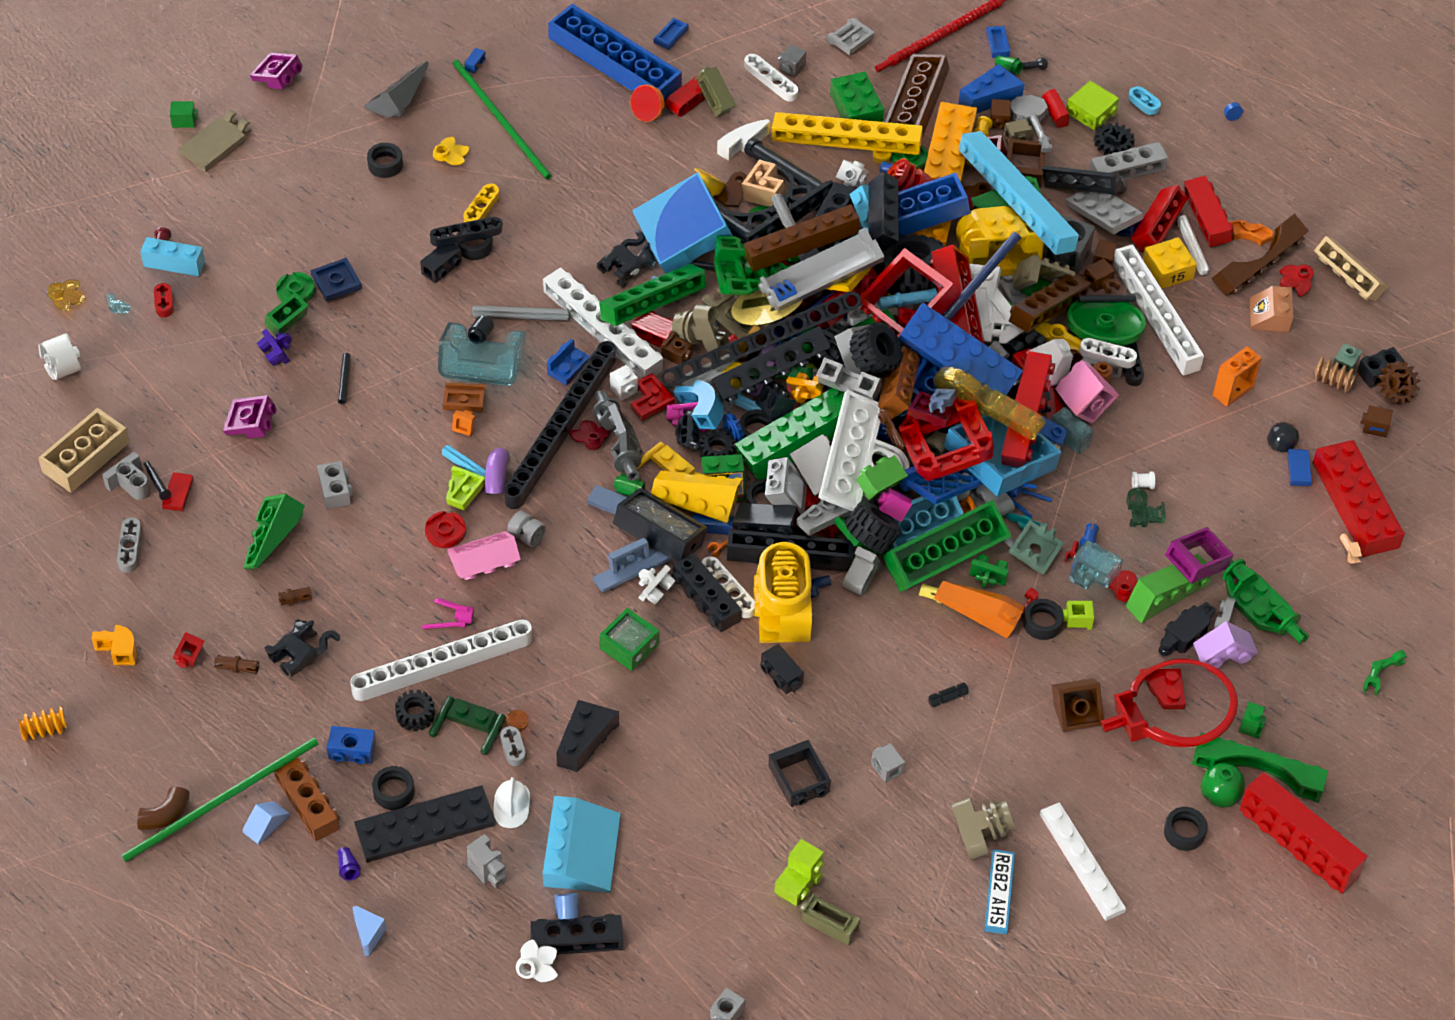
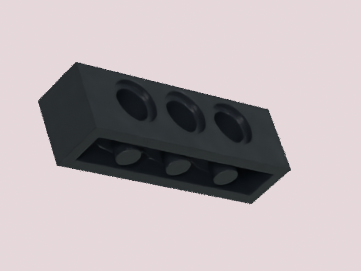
(837, 198)
(587, 941)

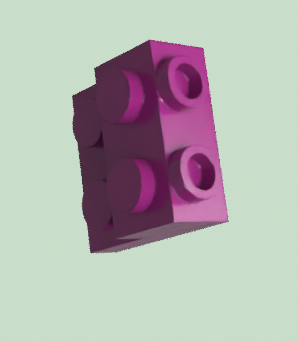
(277, 70)
(250, 416)

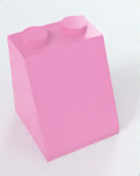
(1086, 392)

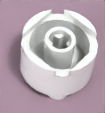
(60, 356)

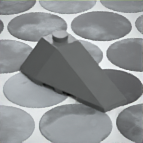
(399, 94)

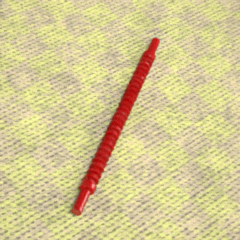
(938, 34)

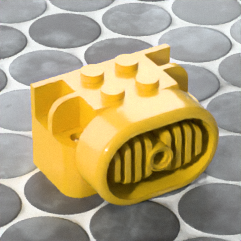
(988, 228)
(783, 594)

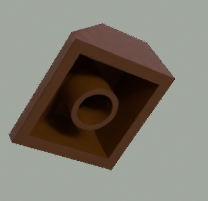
(1078, 704)

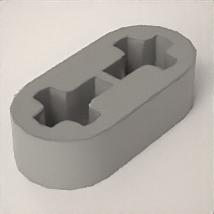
(516, 745)

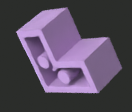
(1225, 643)

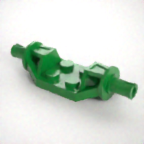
(1261, 602)

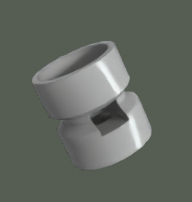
(525, 527)

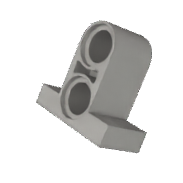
(128, 476)
(861, 571)

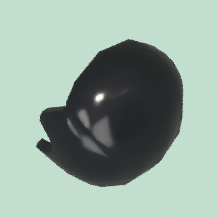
(1283, 437)

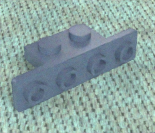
(627, 564)

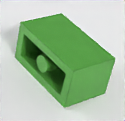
(882, 476)

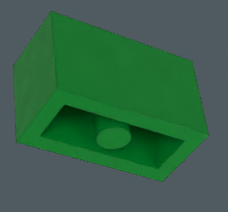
(286, 314)

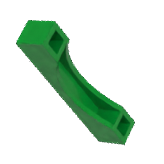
(1302, 778)

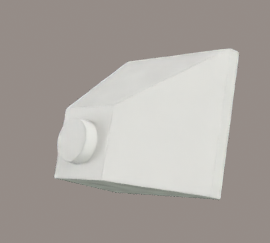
(1060, 356)

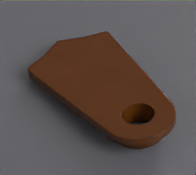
(732, 194)
(891, 430)

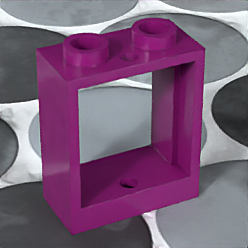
(1188, 565)

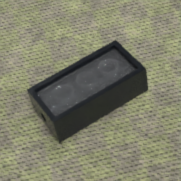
(659, 524)

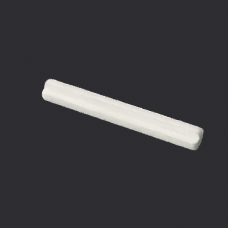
(1193, 244)

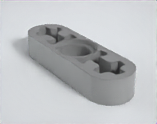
(133, 552)

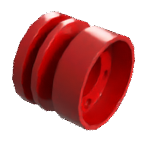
(907, 174)

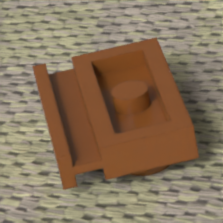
(464, 397)

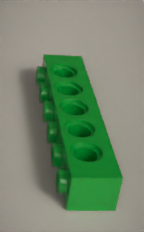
(652, 294)

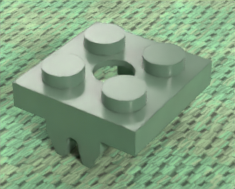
(1044, 539)

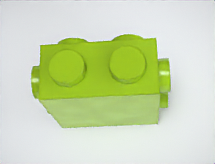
(1092, 105)

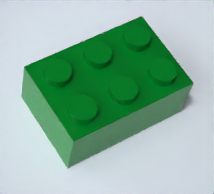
(856, 98)

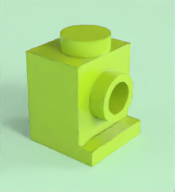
(1079, 614)

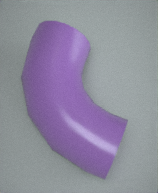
(496, 471)

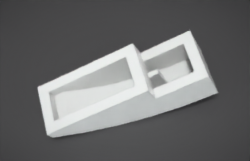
(735, 141)

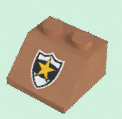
(1272, 309)

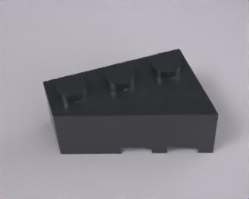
(768, 519)
(584, 733)

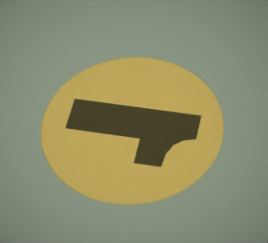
(757, 310)

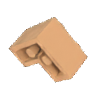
(763, 184)

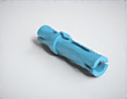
(899, 300)

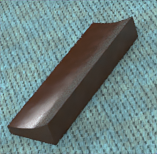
(919, 90)

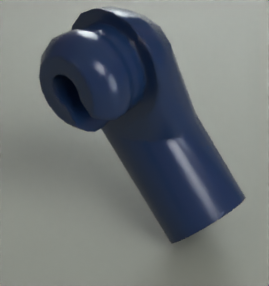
(819, 582)

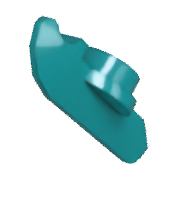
(1021, 520)

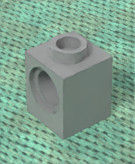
(887, 762)
(730, 1001)

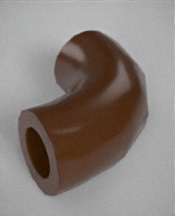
(166, 812)

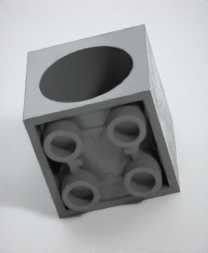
(1077, 258)

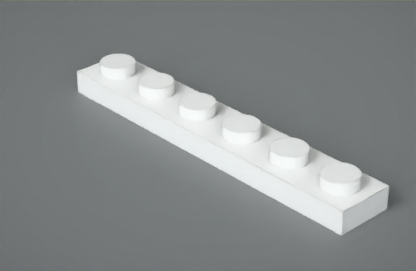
(1082, 861)

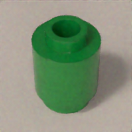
(627, 487)

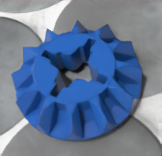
(733, 425)

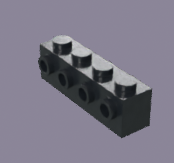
(883, 210)
(706, 592)

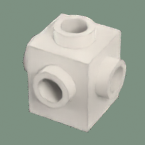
(852, 173)

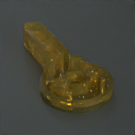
(991, 402)

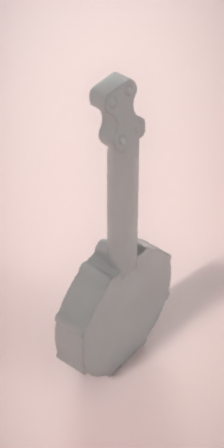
(1034, 111)

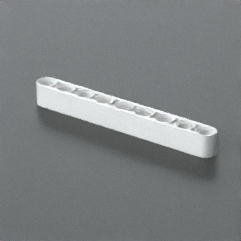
(431, 660)

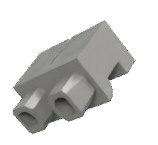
(485, 863)

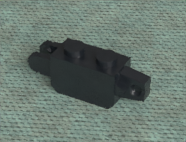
(1187, 629)

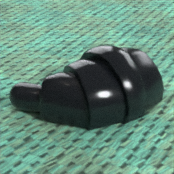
(687, 432)

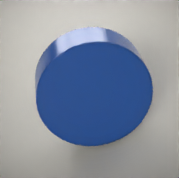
(1233, 111)

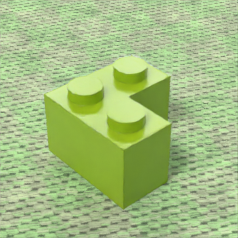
(802, 872)

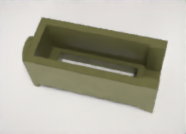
(715, 91)
(826, 925)

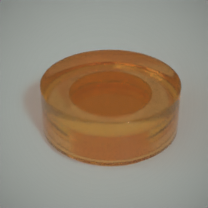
(517, 719)

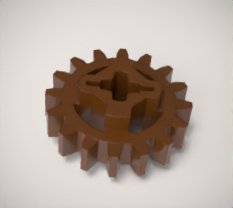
(1398, 382)

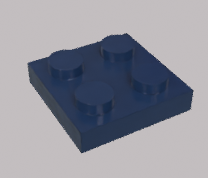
(336, 279)

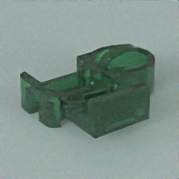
(1140, 512)

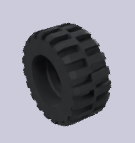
(911, 279)

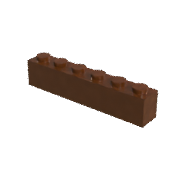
(802, 237)

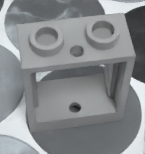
(787, 484)

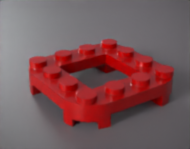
(935, 467)

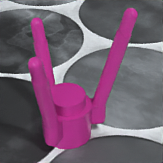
(676, 412)
(463, 614)

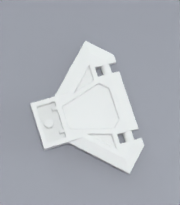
(994, 308)

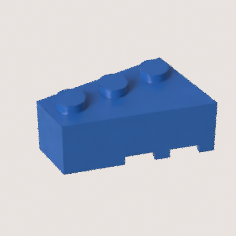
(993, 84)

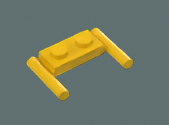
(667, 459)

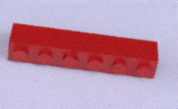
(1031, 393)

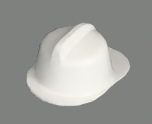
(511, 804)

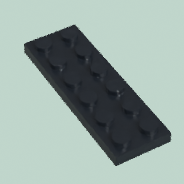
(424, 823)

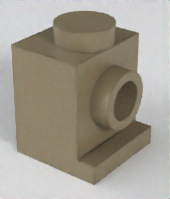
(1018, 130)

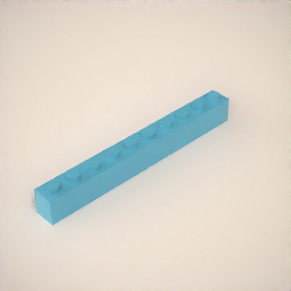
(1018, 193)

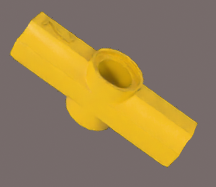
(1058, 331)

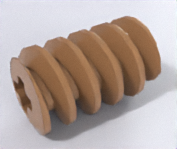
(1335, 375)

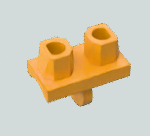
(803, 388)

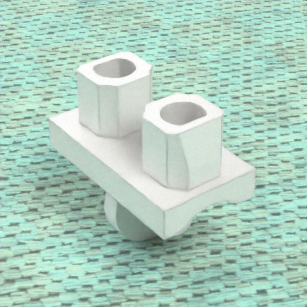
(663, 579)

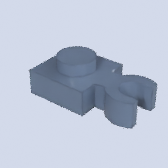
(941, 399)

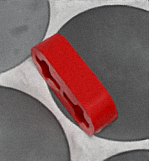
(167, 299)

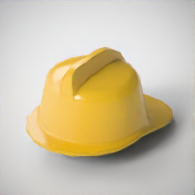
(714, 184)

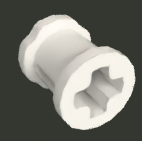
(1144, 480)

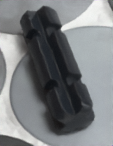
(948, 694)

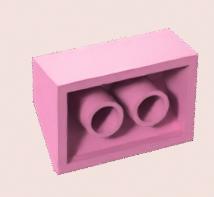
(484, 555)

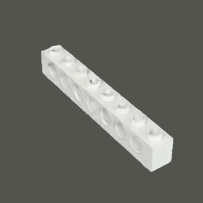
(1158, 310)
(586, 311)

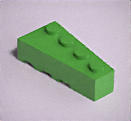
(1161, 590)

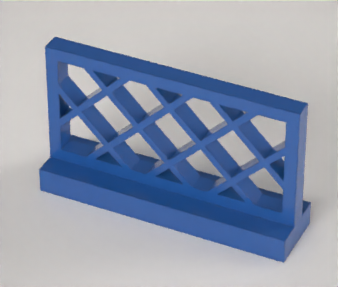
(915, 481)

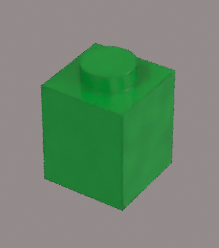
(183, 114)

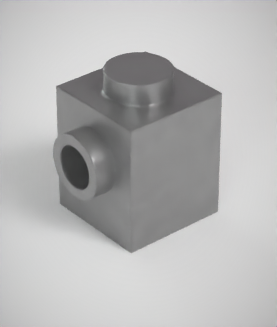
(792, 60)

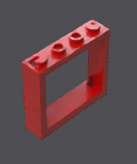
(895, 269)

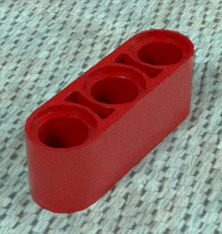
(685, 98)

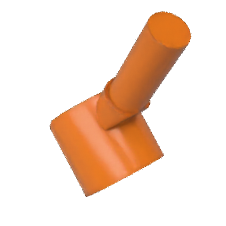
(714, 545)

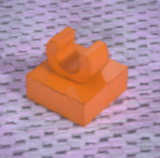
(463, 422)

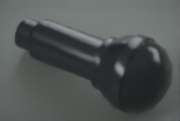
(1041, 64)

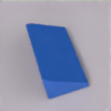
(713, 525)

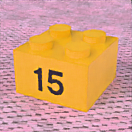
(1170, 262)

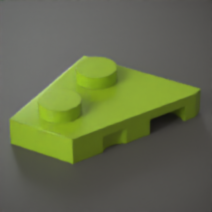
(463, 487)

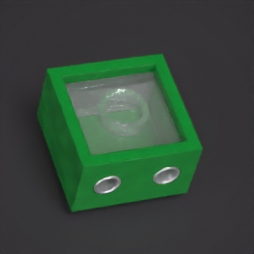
(629, 639)

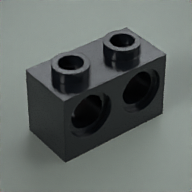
(1371, 366)
(775, 400)

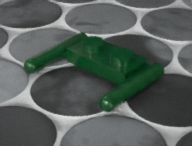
(471, 716)

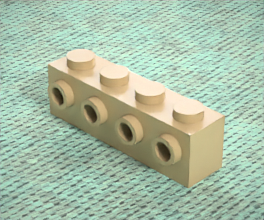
(1350, 268)

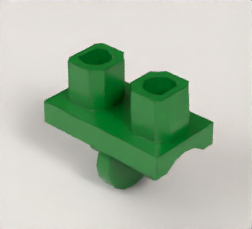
(989, 573)

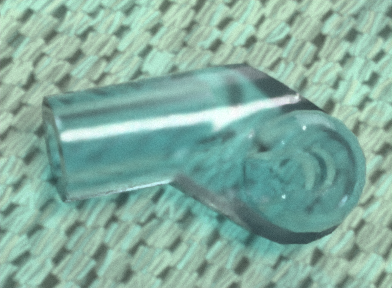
(115, 305)

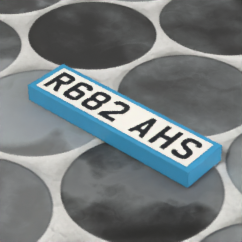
(999, 892)

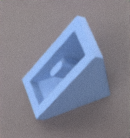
(264, 820)
(369, 928)

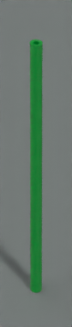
(503, 121)
(174, 827)

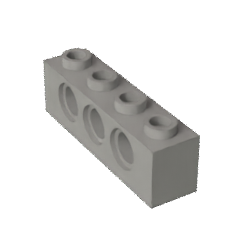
(1132, 162)

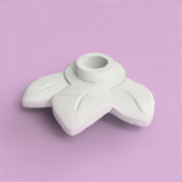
(540, 961)

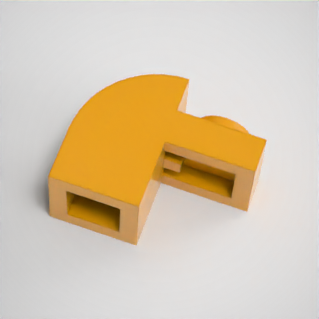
(119, 642)

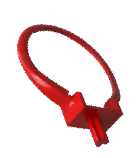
(1137, 728)

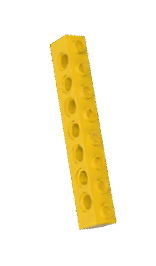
(847, 133)

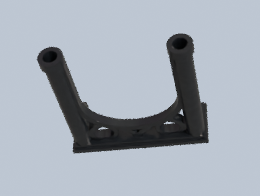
(815, 192)

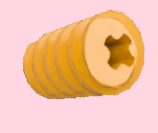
(42, 724)

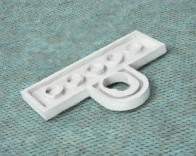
(853, 450)

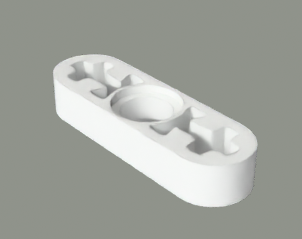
(1115, 349)

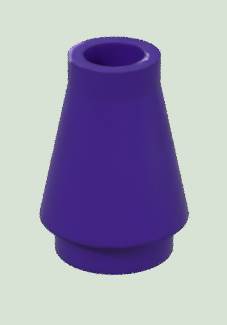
(348, 865)

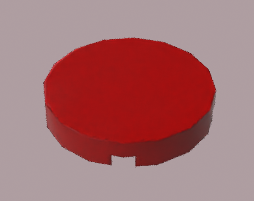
(445, 529)

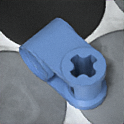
(566, 906)

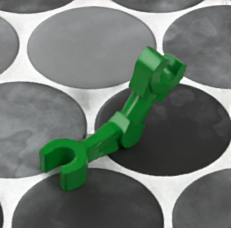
(1372, 680)

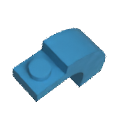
(709, 407)

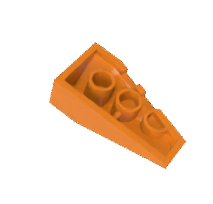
(985, 607)

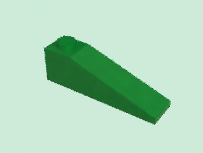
(275, 520)

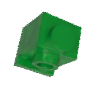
(1253, 720)

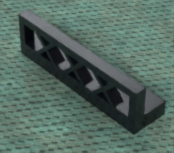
(1081, 180)

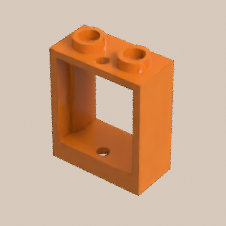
(1237, 373)

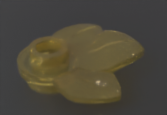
(65, 294)

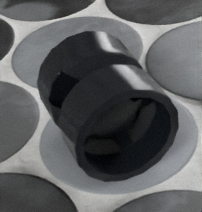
(1019, 343)

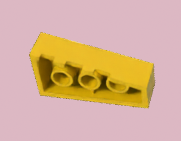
(698, 493)

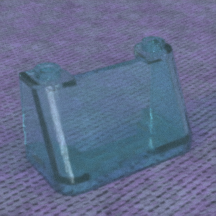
(479, 362)

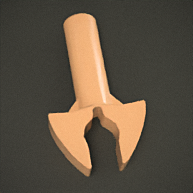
(1352, 548)

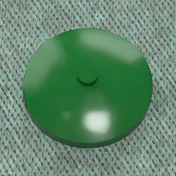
(1108, 322)

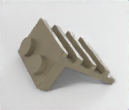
(1032, 268)

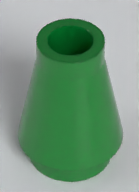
(1011, 64)

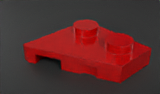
(1167, 688)

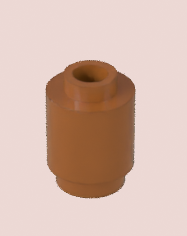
(1104, 370)

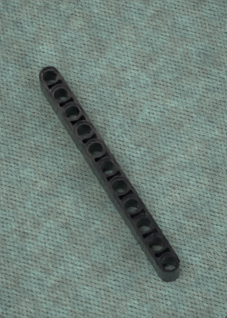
(767, 332)
(559, 425)

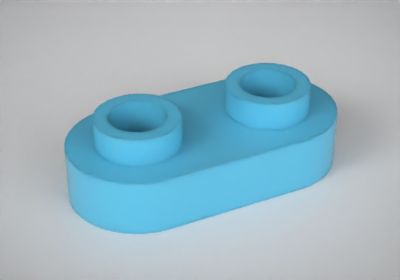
(1144, 100)

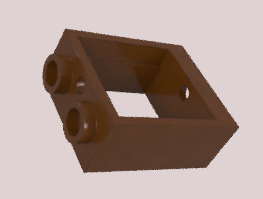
(1028, 148)

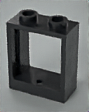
(793, 755)

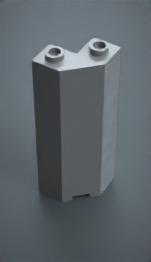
(824, 269)

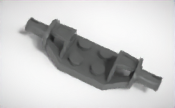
(627, 449)

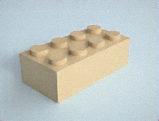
(84, 450)

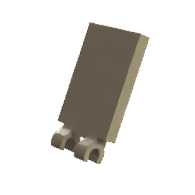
(215, 141)
(725, 319)

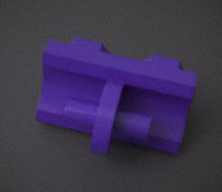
(268, 342)

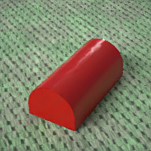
(1056, 108)

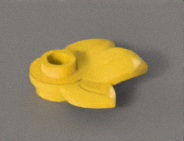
(450, 152)

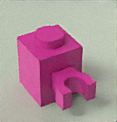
(894, 504)

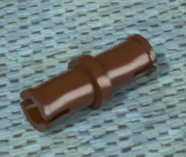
(236, 664)

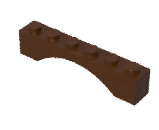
(1236, 273)

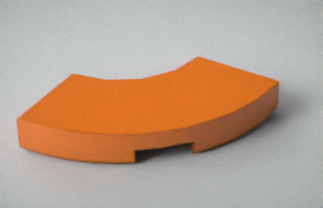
(1253, 232)

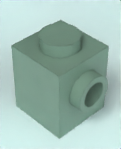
(1348, 356)

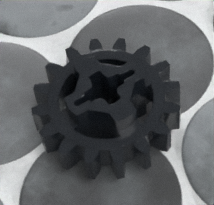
(1113, 138)

